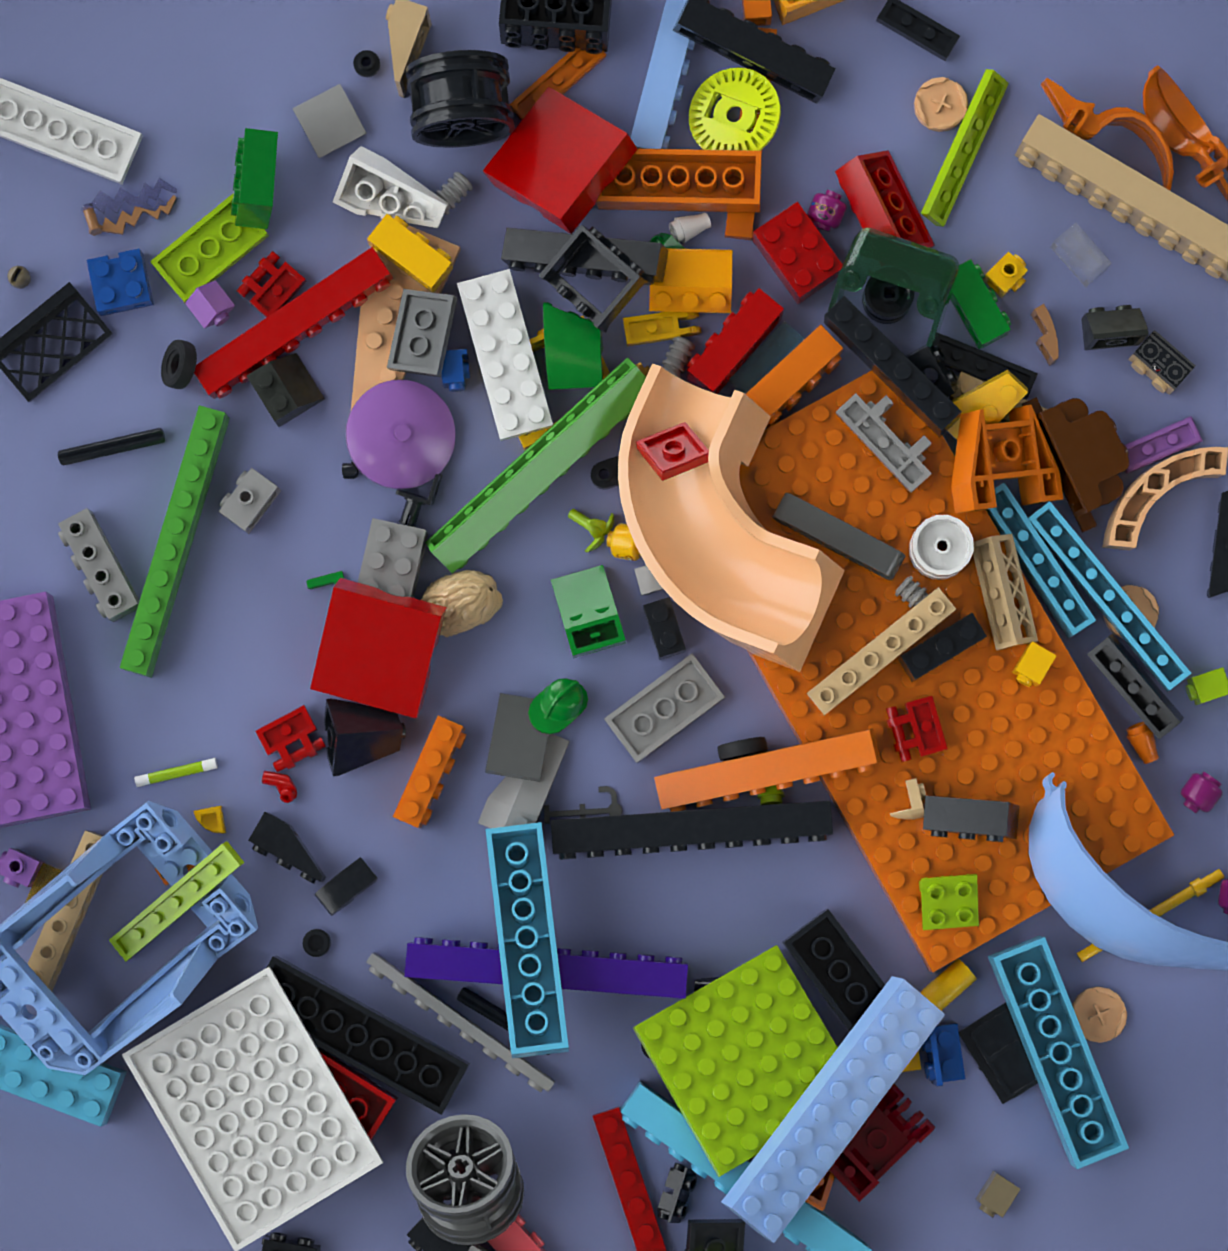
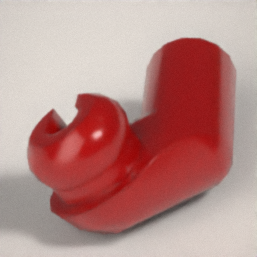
(283, 784)

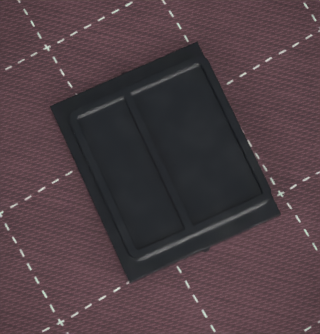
(1000, 1053)

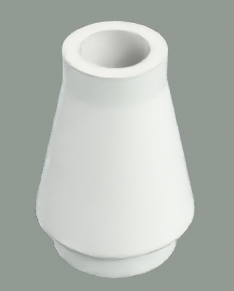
(687, 227)

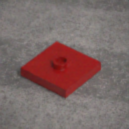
(673, 451)

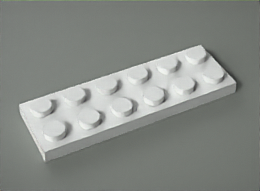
(66, 132)
(505, 355)

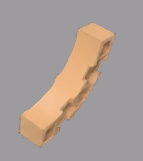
(1138, 498)

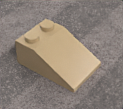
(408, 31)

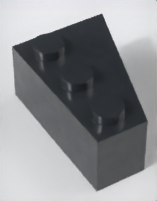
(970, 818)

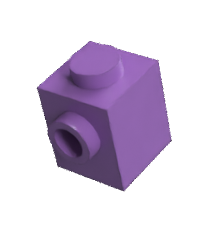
(210, 304)
(19, 867)

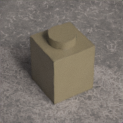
(997, 1195)

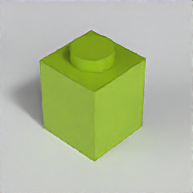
(1207, 686)

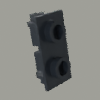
(675, 1206)

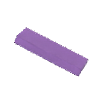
(1162, 444)

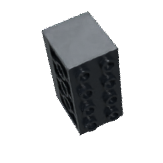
(556, 24)

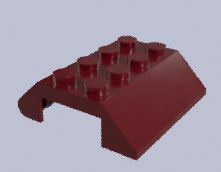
(879, 1144)

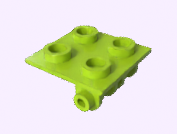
(949, 901)

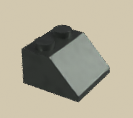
(1113, 328)
(285, 388)

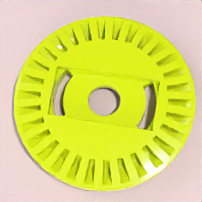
(739, 89)

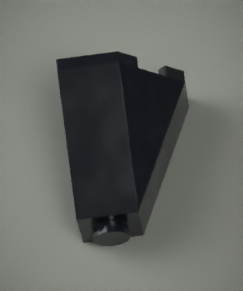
(359, 734)

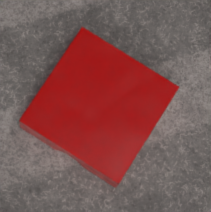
(560, 159)
(377, 648)

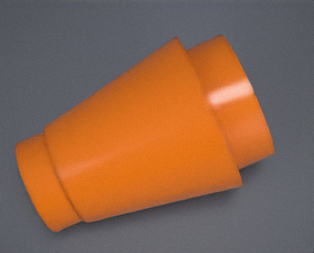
(1143, 742)

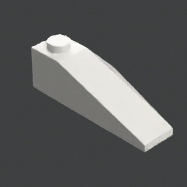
(381, 188)

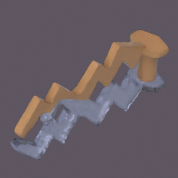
(139, 203)

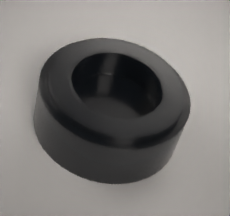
(316, 942)

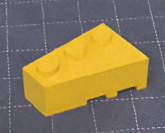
(994, 396)

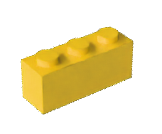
(410, 252)

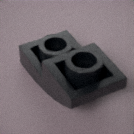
(346, 886)

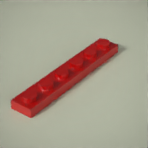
(629, 1181)

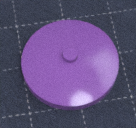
(400, 434)

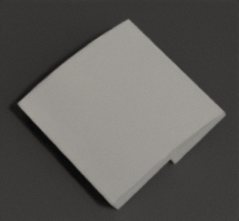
(329, 120)

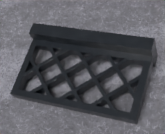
(39, 319)

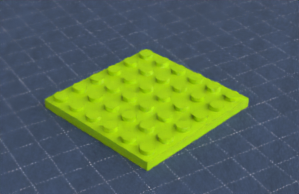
(739, 1055)

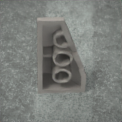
(522, 800)

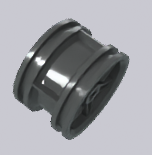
(456, 1163)

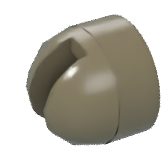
(23, 278)

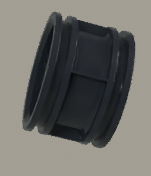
(459, 98)

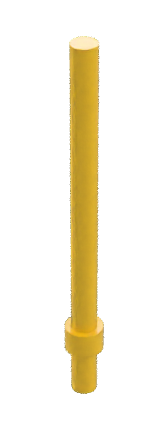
(1196, 888)

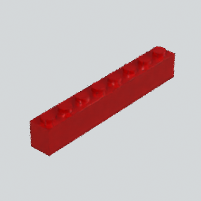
(293, 323)

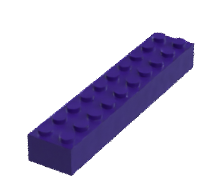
(577, 972)

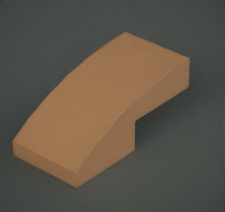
(1048, 342)

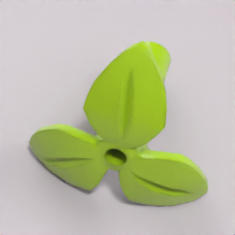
(596, 527)

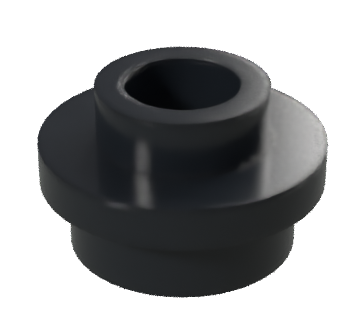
(370, 70)

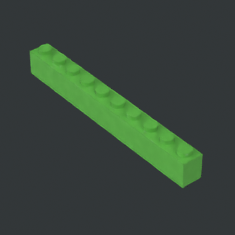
(537, 467)
(175, 541)

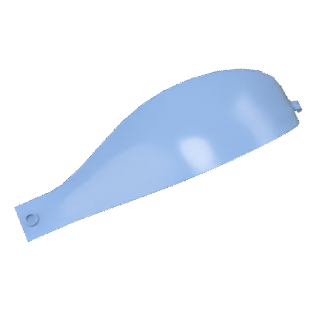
(1098, 906)

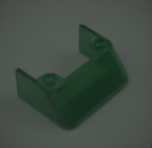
(904, 265)

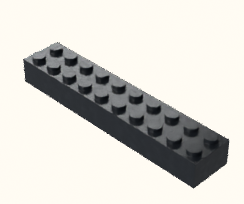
(691, 827)

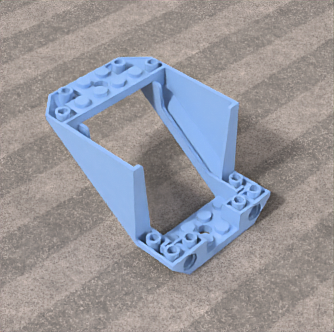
(54, 1031)

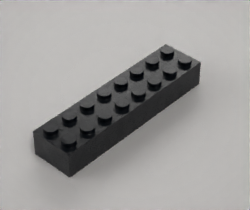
(371, 1039)

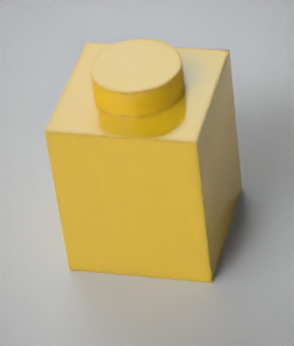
(1033, 665)

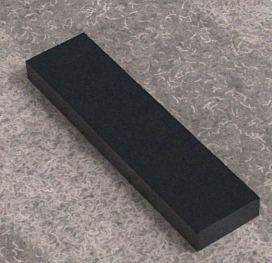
(980, 363)

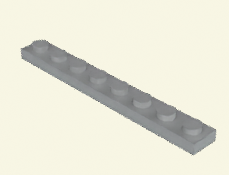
(450, 1016)

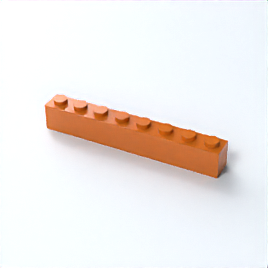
(768, 769)

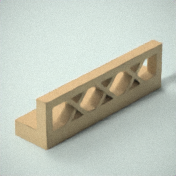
(1000, 591)

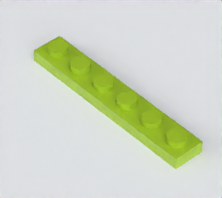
(964, 148)
(176, 901)

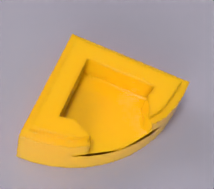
(211, 819)

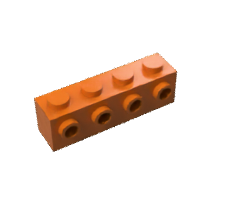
(429, 771)

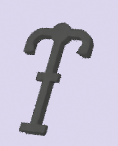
(614, 809)

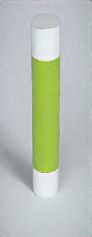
(176, 772)

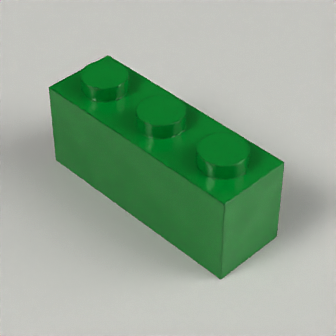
(978, 306)

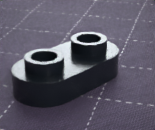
(609, 465)

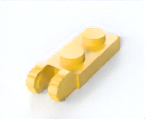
(658, 327)

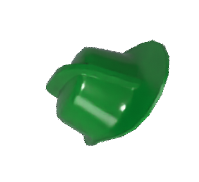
(557, 706)

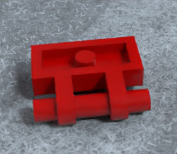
(277, 290)
(924, 725)
(287, 730)

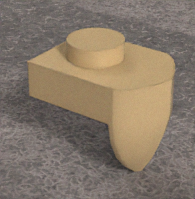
(916, 795)

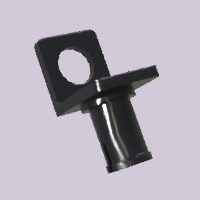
(414, 502)

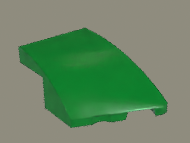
(571, 349)

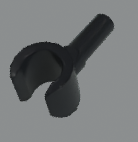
(349, 471)

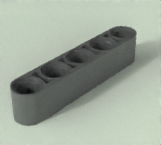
(838, 536)

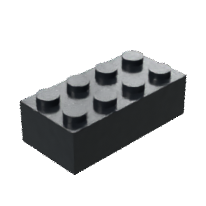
(835, 967)

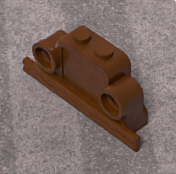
(1085, 454)

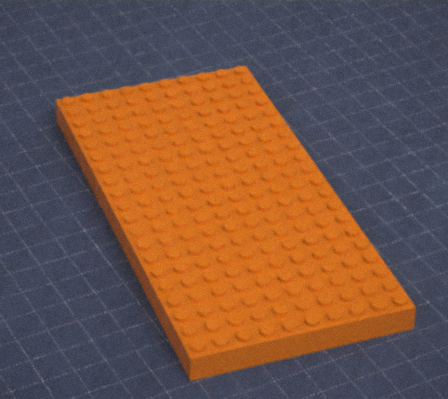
(995, 728)

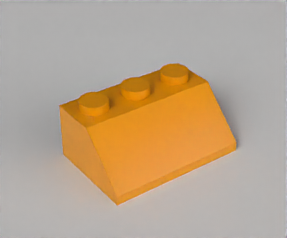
(694, 282)

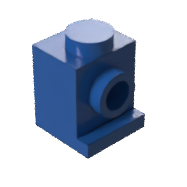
(455, 370)

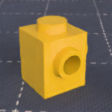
(1006, 274)

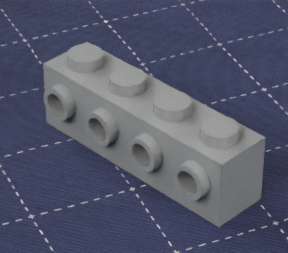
(99, 565)

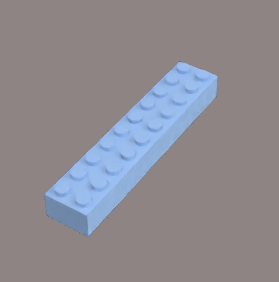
(833, 1108)

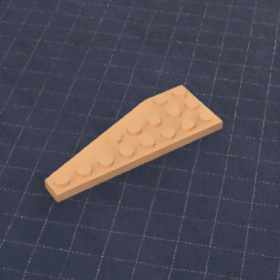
(379, 320)

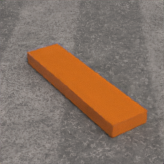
(559, 77)

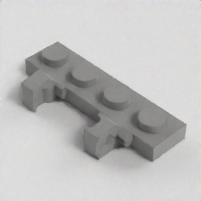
(869, 426)

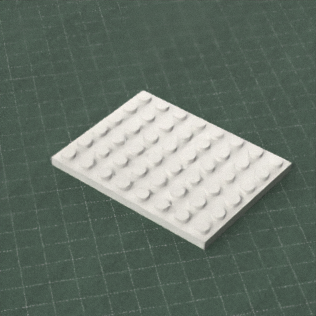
(252, 1108)

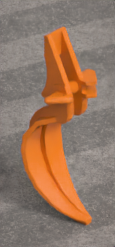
(1082, 122)
(1184, 128)

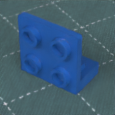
(943, 1055)

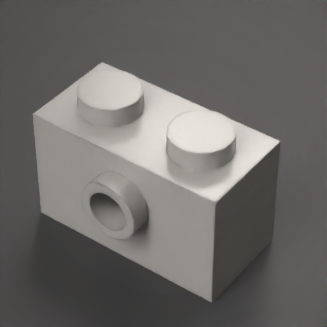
(249, 500)

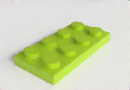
(206, 250)

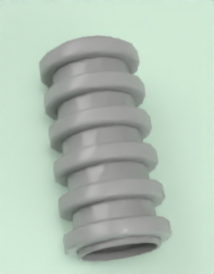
(454, 190)
(678, 356)
(911, 592)

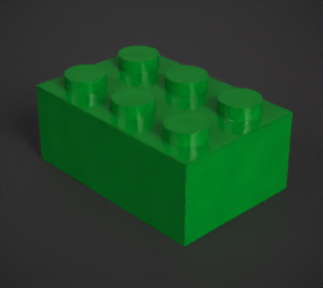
(254, 178)

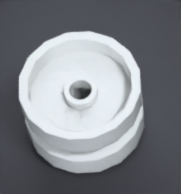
(937, 563)

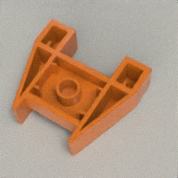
(1003, 453)

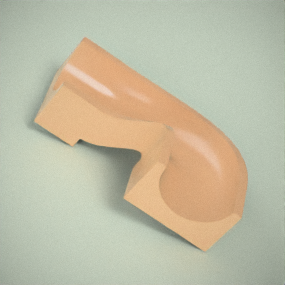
(704, 535)

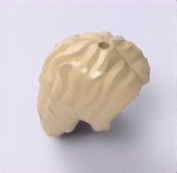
(469, 600)

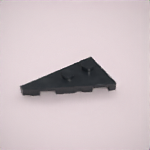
(1219, 564)

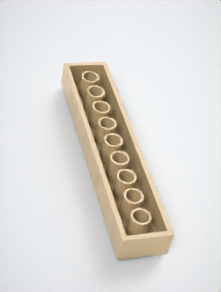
(1126, 195)

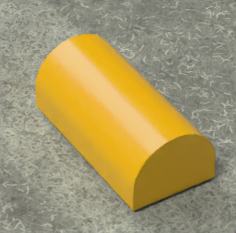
(949, 984)

